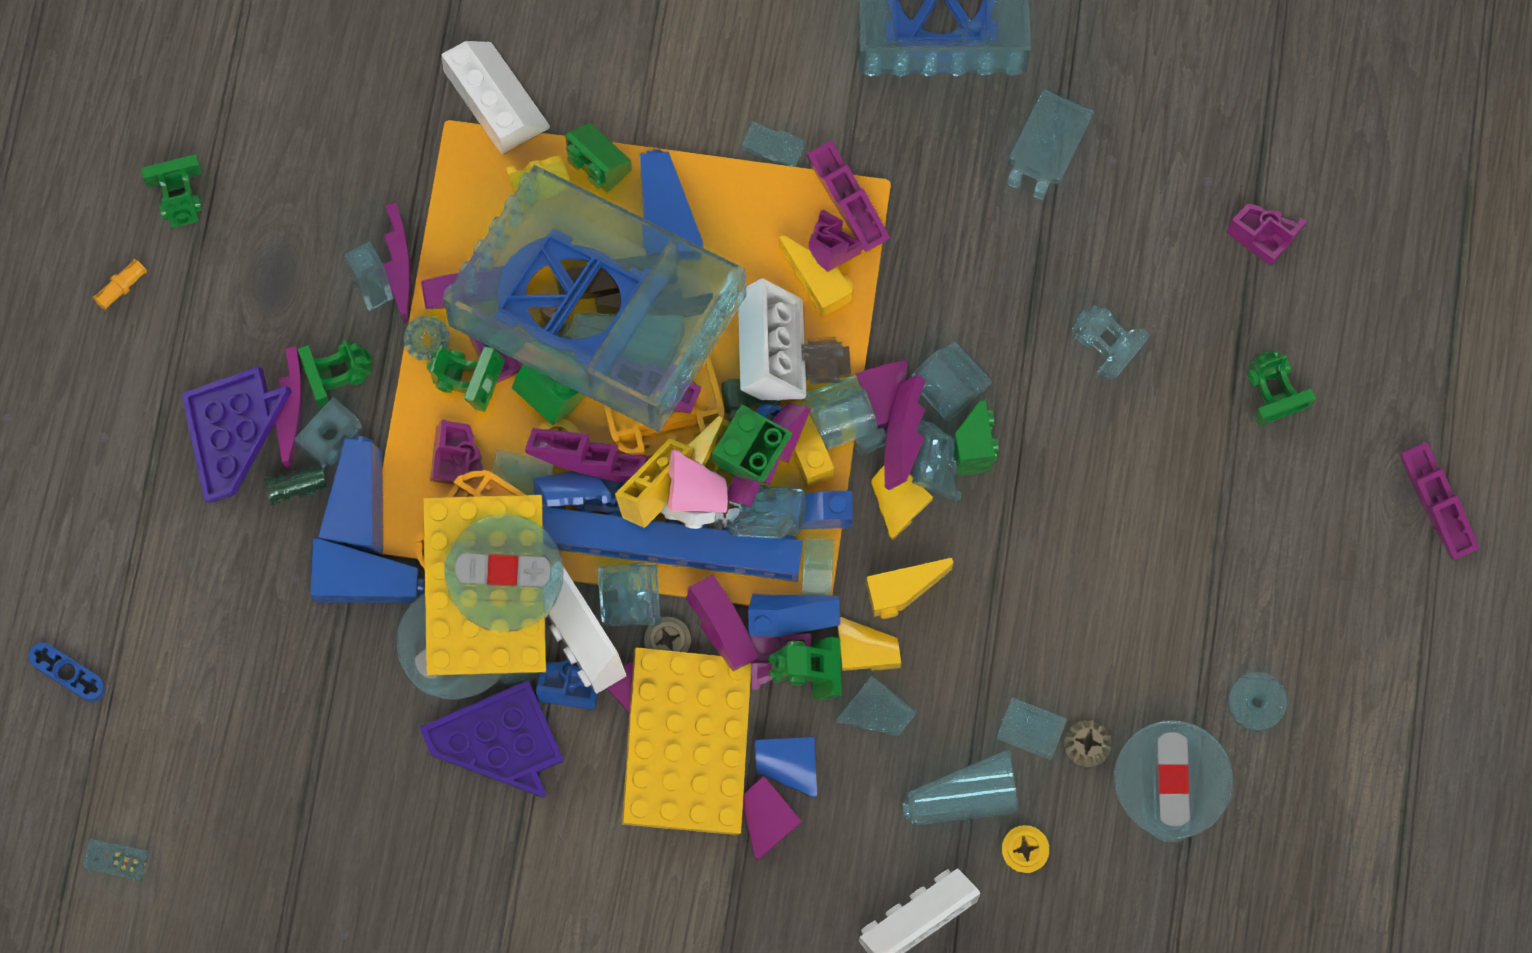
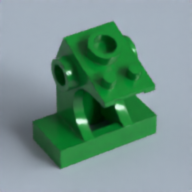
(175, 177)
(1270, 366)
(448, 369)
(319, 375)
(794, 665)

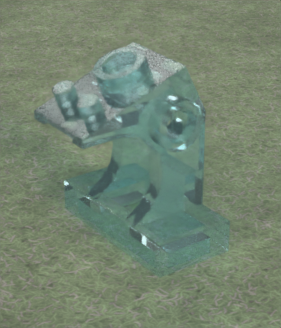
(1090, 327)

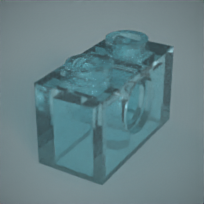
(331, 417)

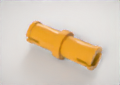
(119, 284)

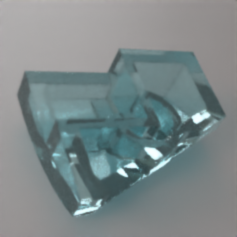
(878, 709)

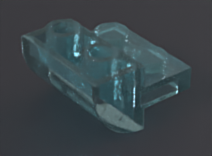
(951, 380)
(841, 412)
(771, 513)
(629, 594)

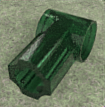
(734, 397)

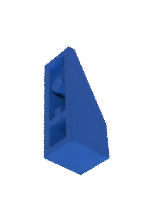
(828, 510)
(791, 614)

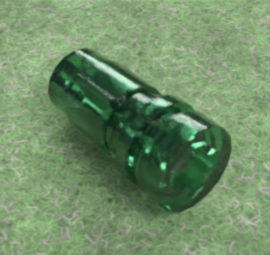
(298, 483)

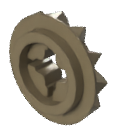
(673, 628)
(1075, 749)

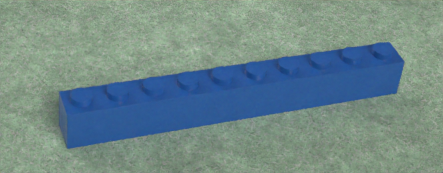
(672, 544)

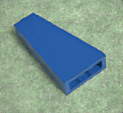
(664, 197)
(356, 498)
(360, 577)

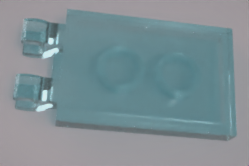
(1048, 141)

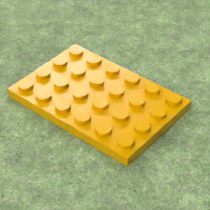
(452, 641)
(686, 742)

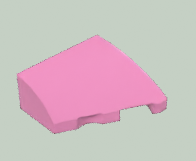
(695, 486)

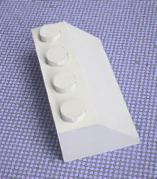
(493, 94)
(771, 343)
(584, 639)
(921, 916)

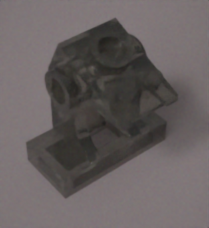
(825, 360)

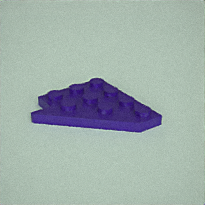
(229, 428)
(498, 739)

